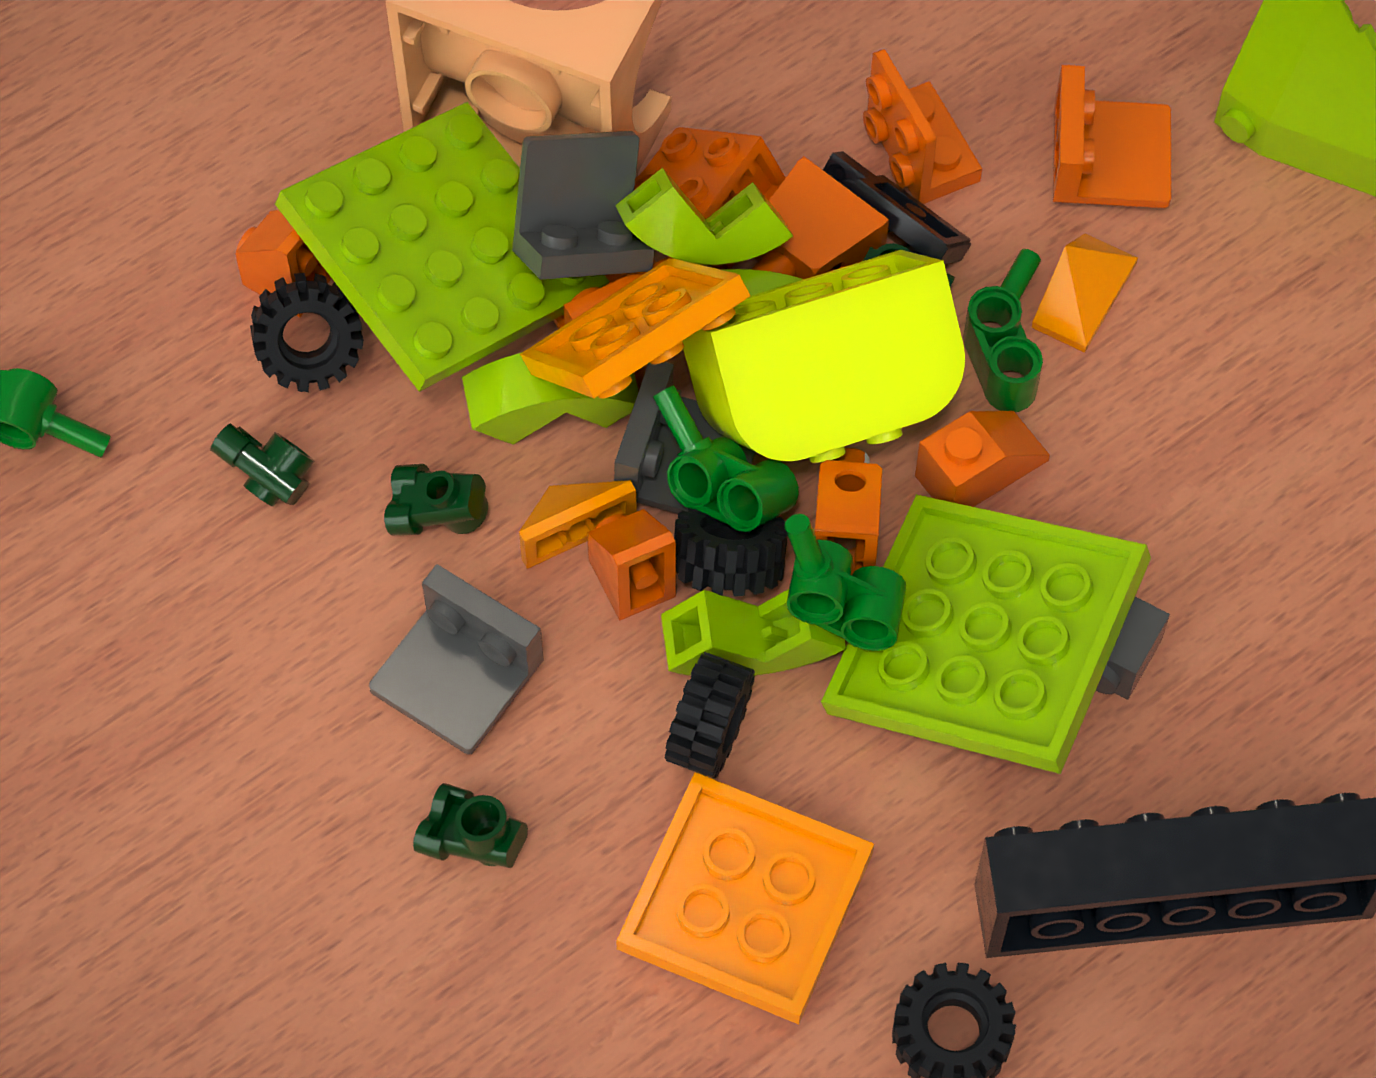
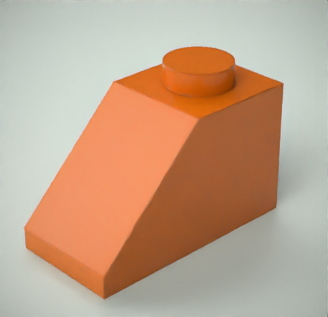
(274, 252)
(977, 456)
(633, 561)

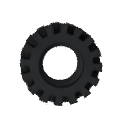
(310, 366)
(728, 558)
(709, 715)
(961, 990)

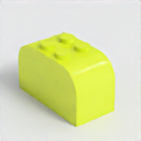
(832, 359)

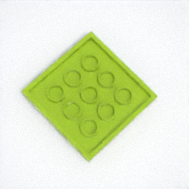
(426, 245)
(994, 633)

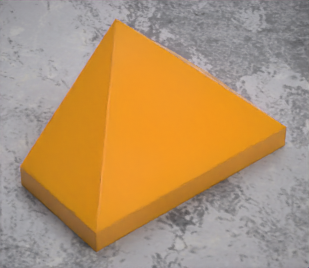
(1082, 290)
(568, 513)

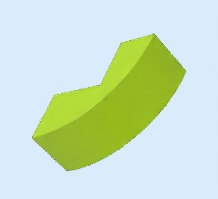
(673, 226)
(513, 403)
(746, 634)

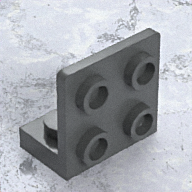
(568, 206)
(650, 445)
(459, 662)

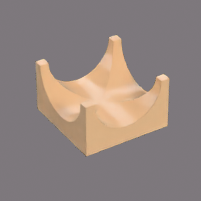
(527, 67)

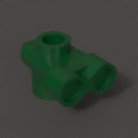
(273, 470)
(434, 499)
(470, 829)

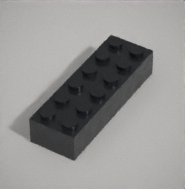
(1177, 876)

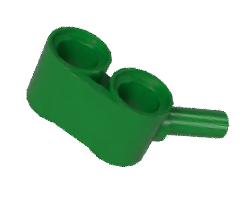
(1006, 346)
(30, 412)
(717, 476)
(823, 592)

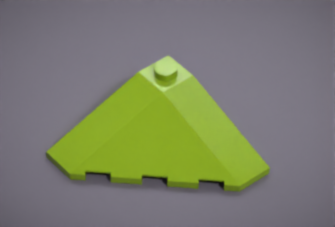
(1306, 91)

